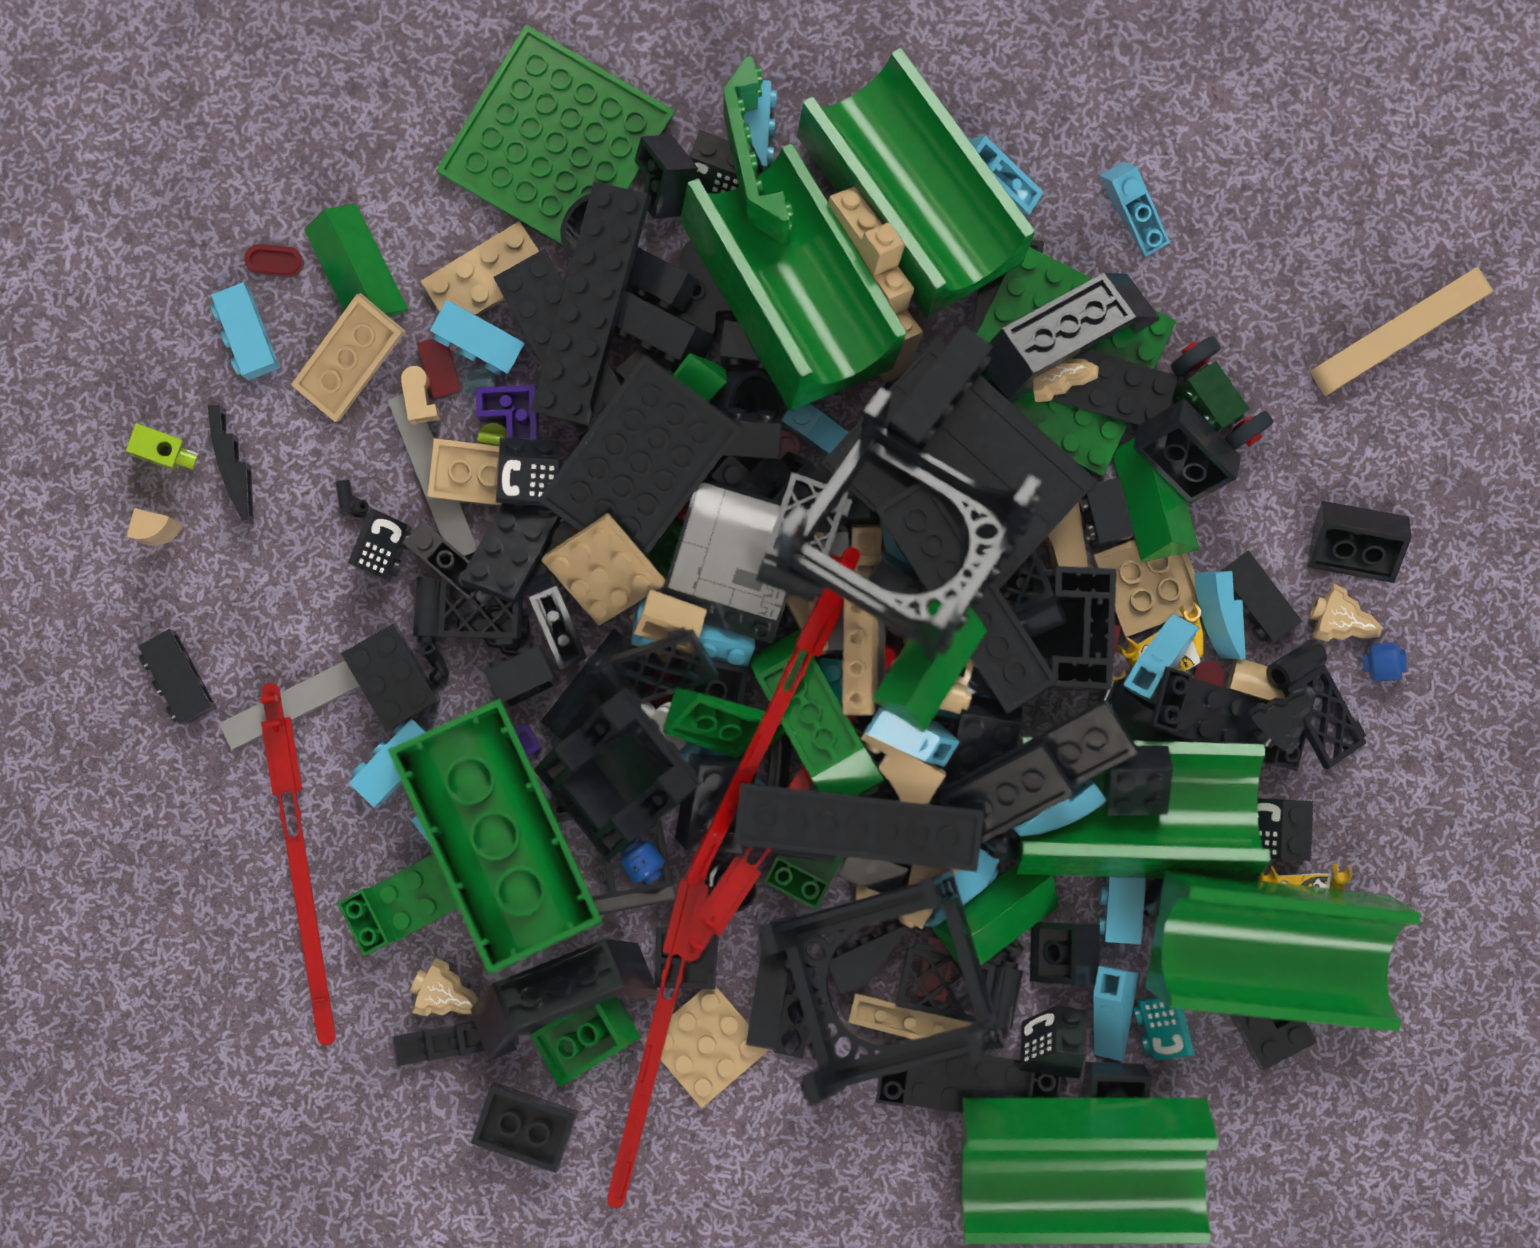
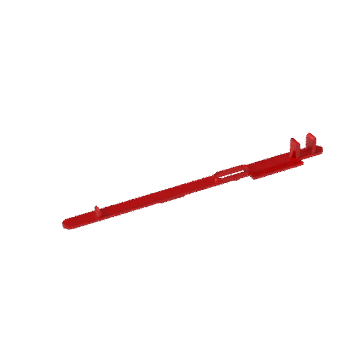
(812, 640)
(284, 778)
(739, 879)
(681, 926)

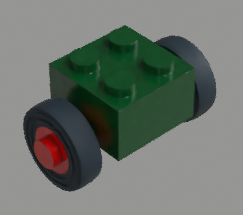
(1215, 396)

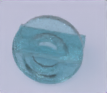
(479, 378)

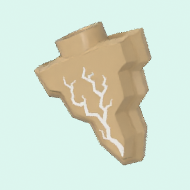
(1062, 377)
(1341, 617)
(441, 991)

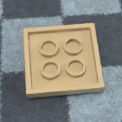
(603, 569)
(1148, 590)
(708, 1045)

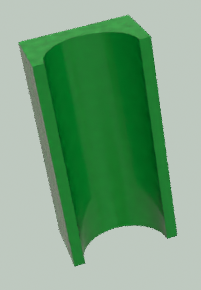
(921, 179)
(802, 301)
(1206, 830)
(495, 836)
(1276, 950)
(1085, 1170)

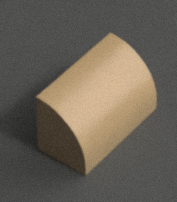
(152, 528)
(667, 614)
(1252, 680)

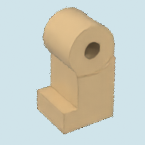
(415, 386)

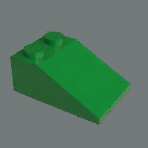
(584, 1039)

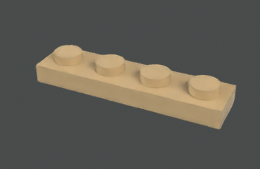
(904, 1022)

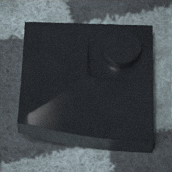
(696, 975)

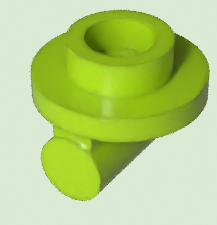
(491, 433)

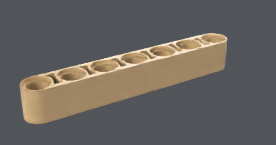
(1401, 331)

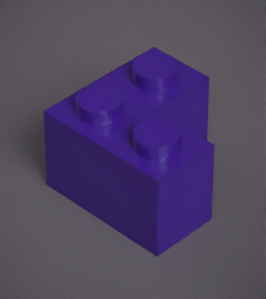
(509, 405)

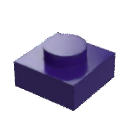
(528, 739)

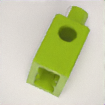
(147, 445)

